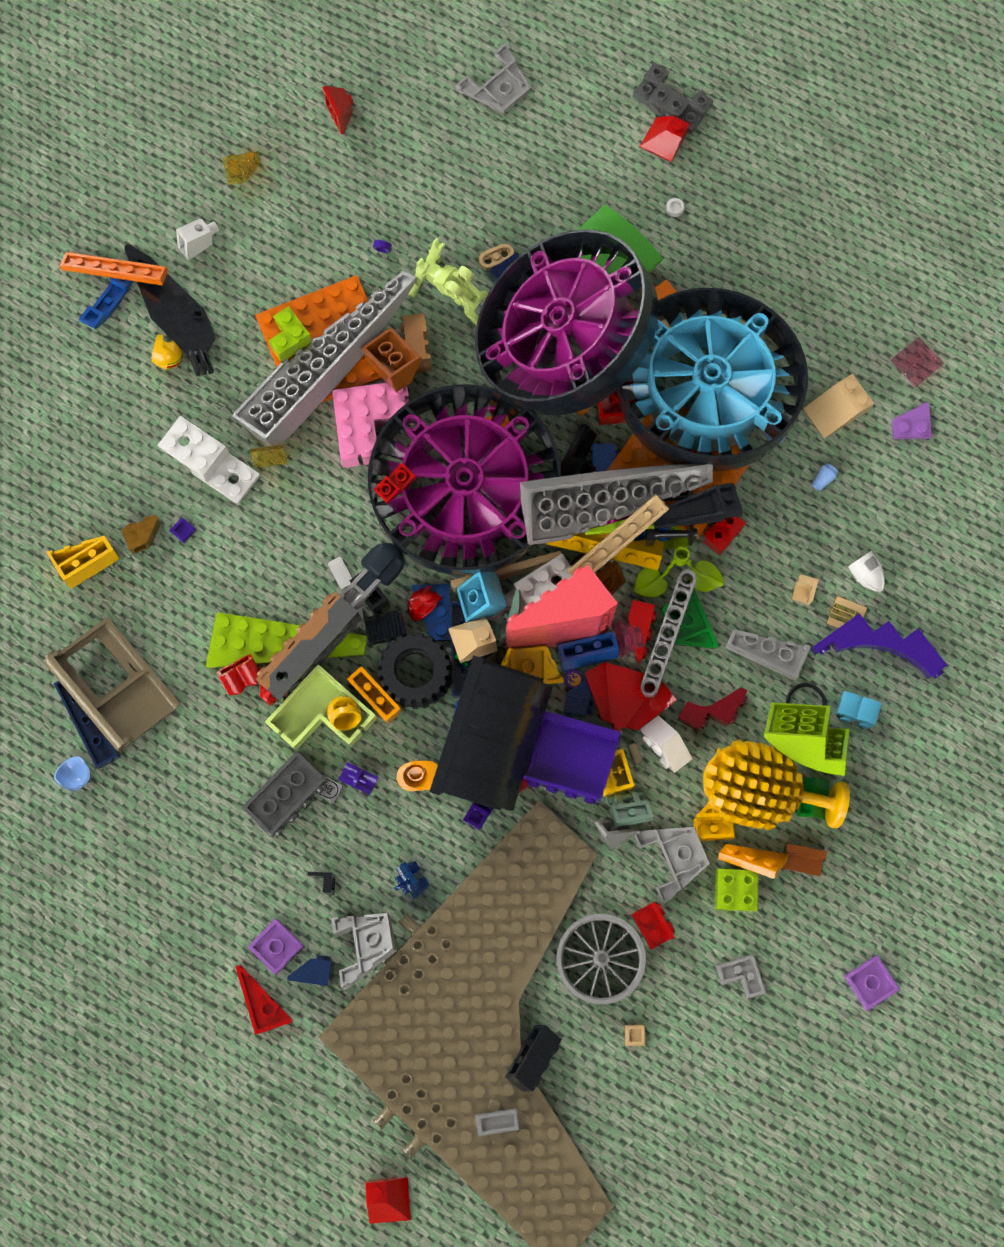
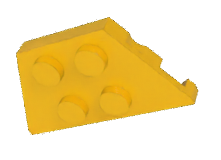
(533, 661)

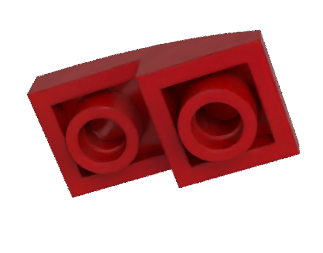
(395, 483)

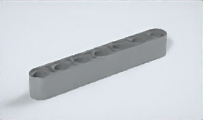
(668, 624)

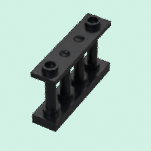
(691, 532)

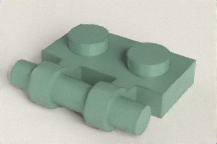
(629, 813)

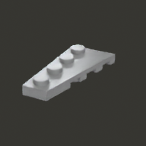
(776, 655)

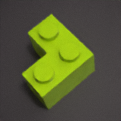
(292, 335)

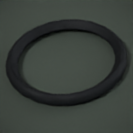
(806, 685)

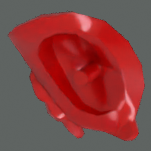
(422, 603)

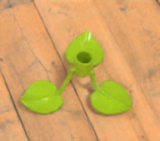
(651, 584)

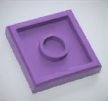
(276, 946)
(871, 982)

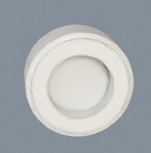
(675, 207)

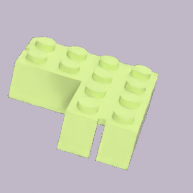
(307, 709)

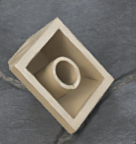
(473, 639)

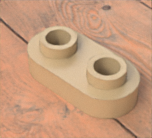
(495, 256)

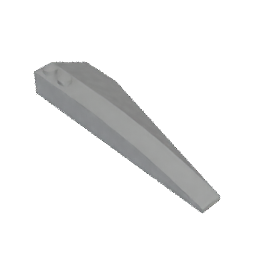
(575, 503)

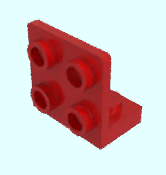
(653, 925)

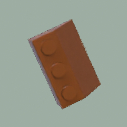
(392, 359)

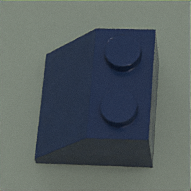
(315, 971)

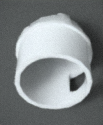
(868, 572)

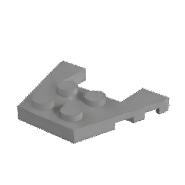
(503, 88)
(683, 854)
(372, 941)

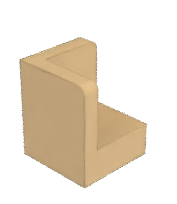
(805, 589)

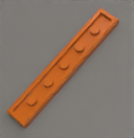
(114, 268)

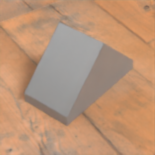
(613, 835)

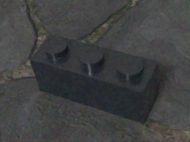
(533, 1058)

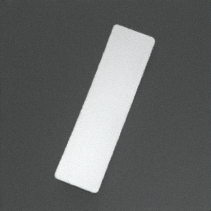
(340, 572)

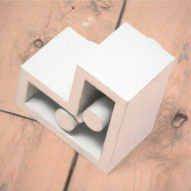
(666, 744)

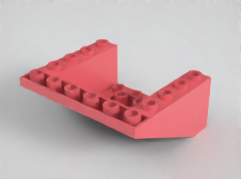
(567, 614)

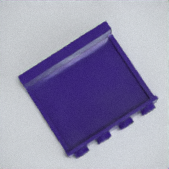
(572, 757)

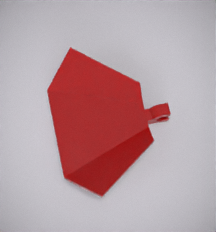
(620, 696)

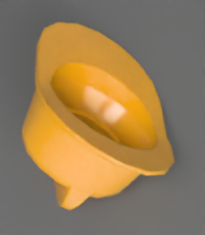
(416, 775)

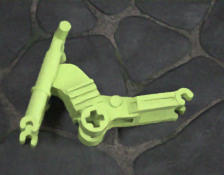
(449, 281)

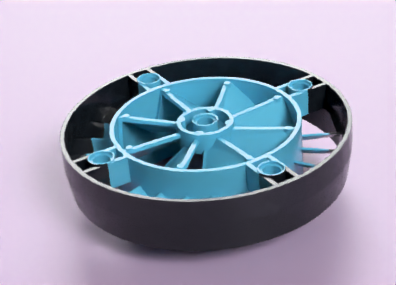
(740, 382)

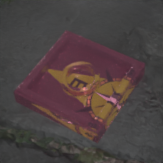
(917, 362)

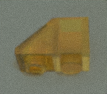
(240, 167)

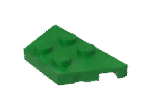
(695, 626)

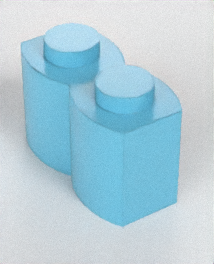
(858, 709)

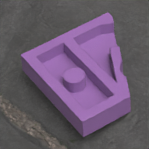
(913, 424)

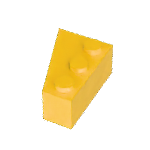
(83, 560)

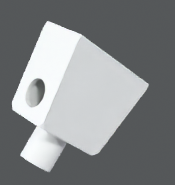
(195, 237)

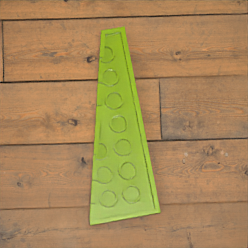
(241, 635)

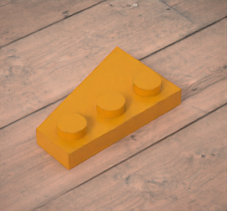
(755, 860)

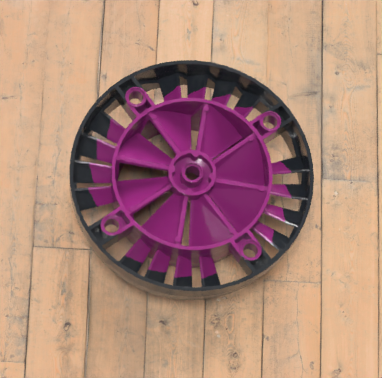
(566, 297)
(495, 476)

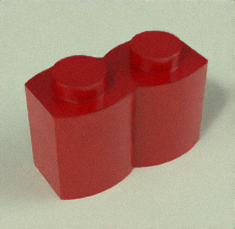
(239, 675)

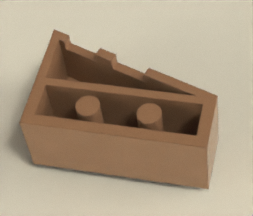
(416, 336)

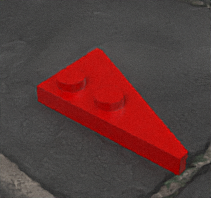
(262, 1008)

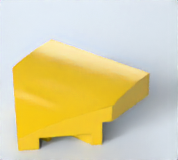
(712, 826)

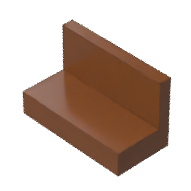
(804, 859)

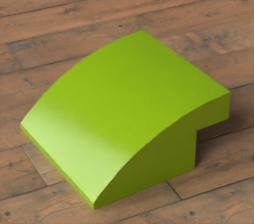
(806, 736)

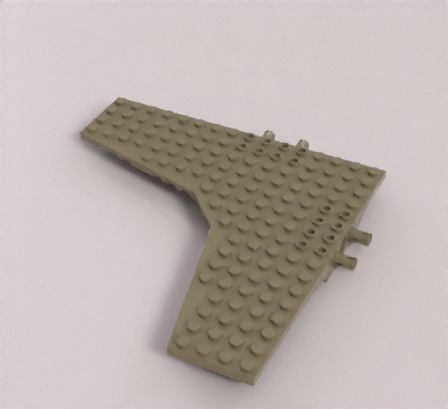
(446, 1027)

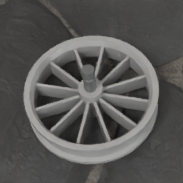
(601, 959)

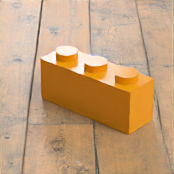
(374, 695)

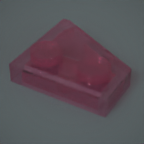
(628, 638)

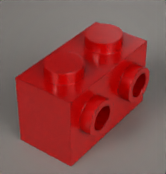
(723, 533)

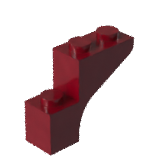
(722, 711)

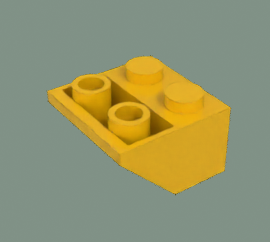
(620, 775)

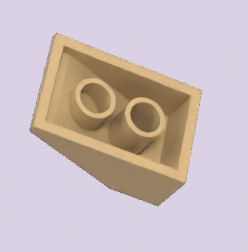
(838, 406)

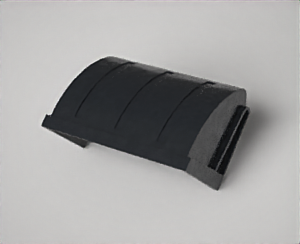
(491, 735)

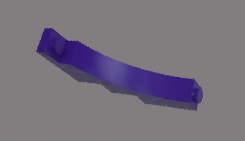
(858, 634)

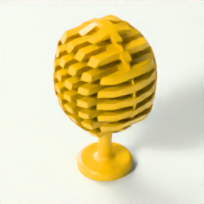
(763, 787)

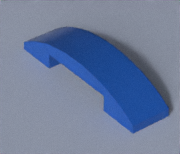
(106, 304)

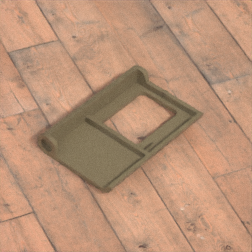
(130, 706)

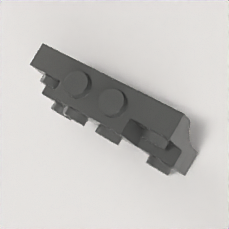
(668, 102)

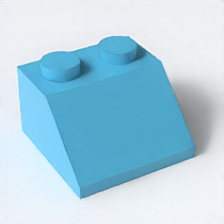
(481, 596)

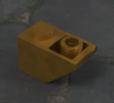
(141, 534)

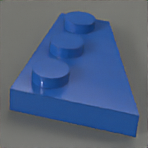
(439, 619)

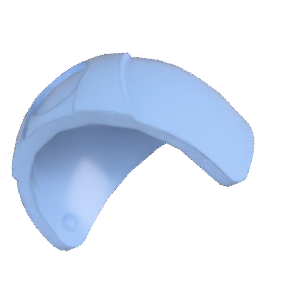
(72, 774)

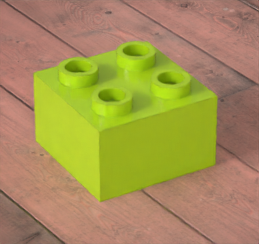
(736, 890)

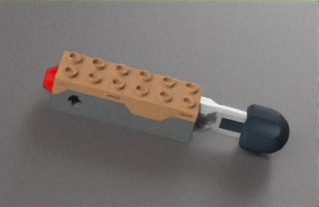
(327, 625)

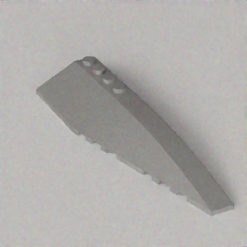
(314, 372)

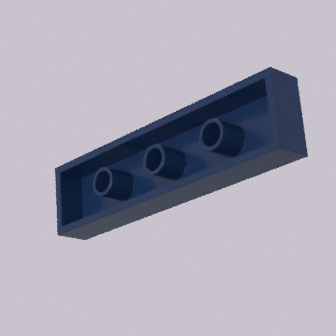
(459, 671)
(96, 743)

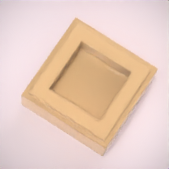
(634, 1035)

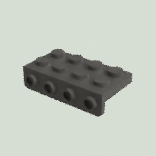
(285, 794)

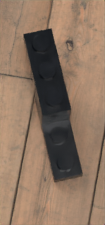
(575, 458)

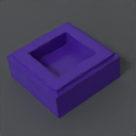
(182, 530)

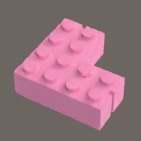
(359, 414)

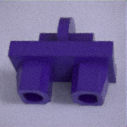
(358, 778)

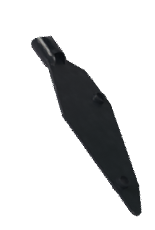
(177, 315)

